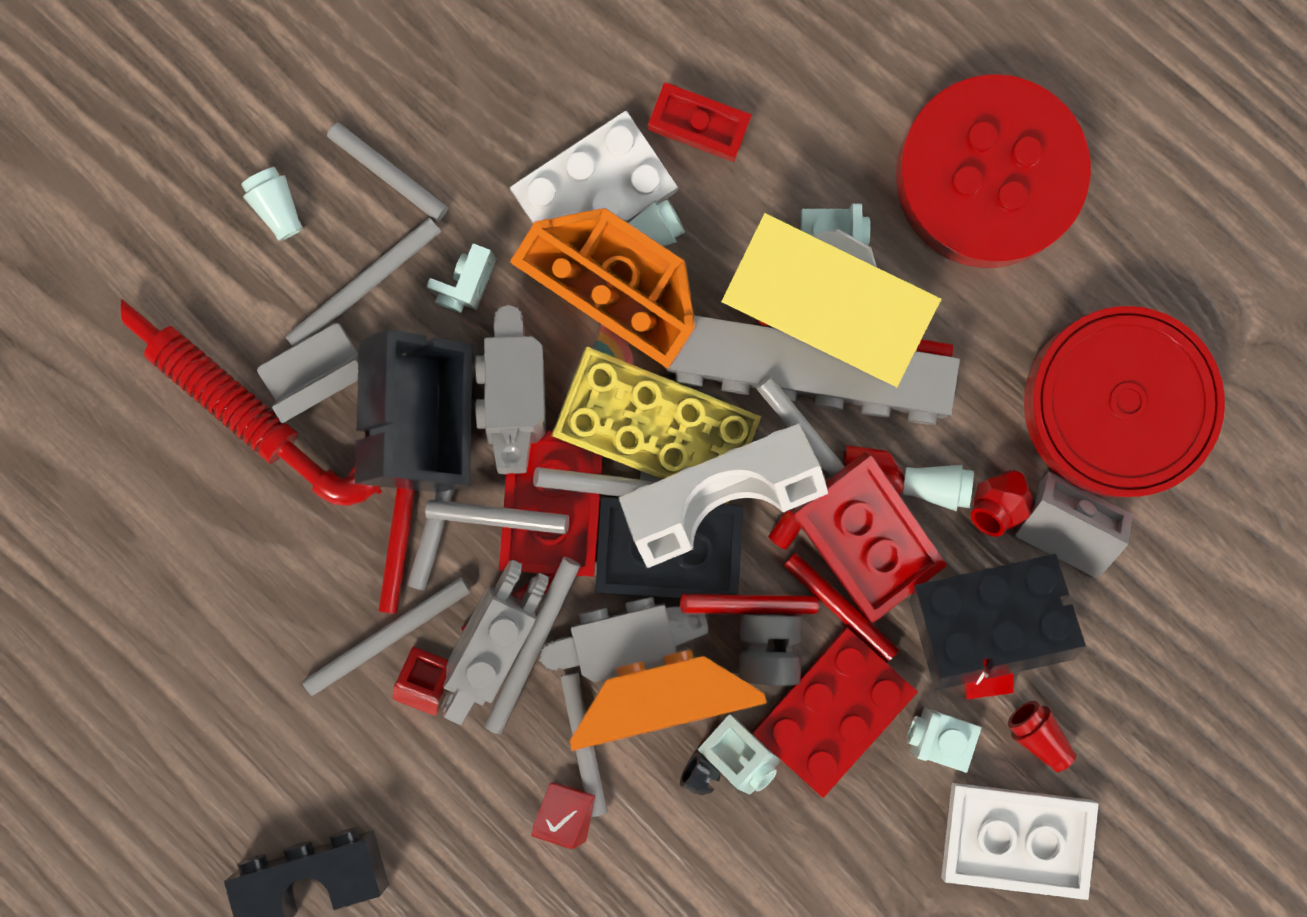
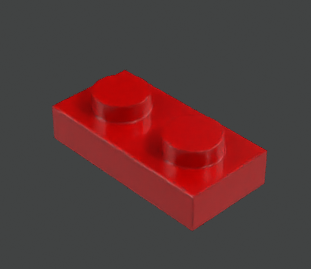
(699, 122)

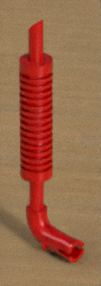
(238, 408)

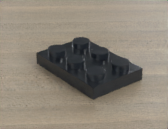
(706, 569)

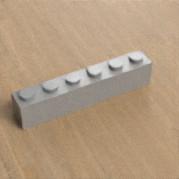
(746, 353)

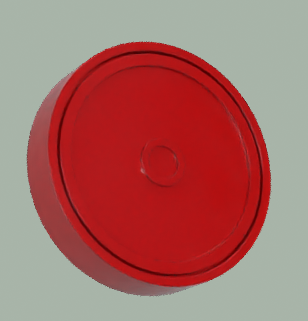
(993, 171)
(1124, 402)

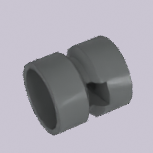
(774, 665)

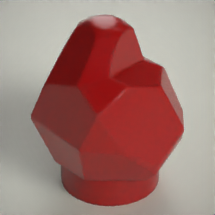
(1002, 503)

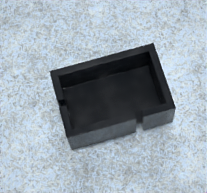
(414, 412)
(998, 615)

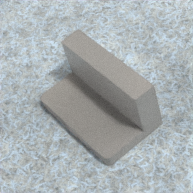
(310, 371)
(1076, 526)

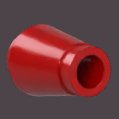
(1040, 734)

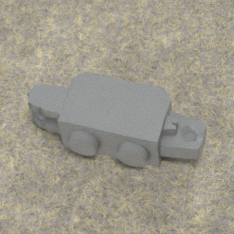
(513, 391)
(623, 639)
(490, 642)

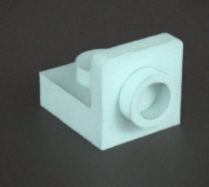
(847, 220)
(472, 277)
(943, 739)
(740, 756)

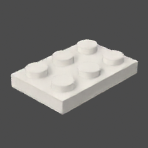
(604, 170)
(1019, 841)

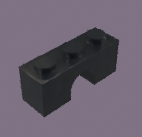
(346, 867)

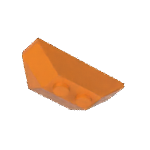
(614, 278)
(662, 698)

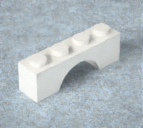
(770, 469)

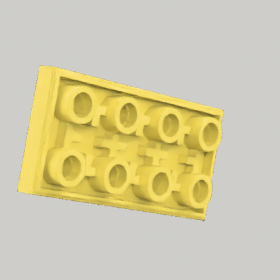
(831, 300)
(647, 418)

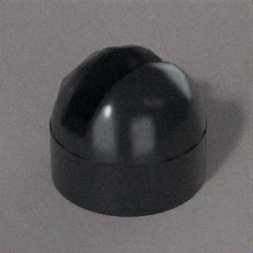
(698, 775)

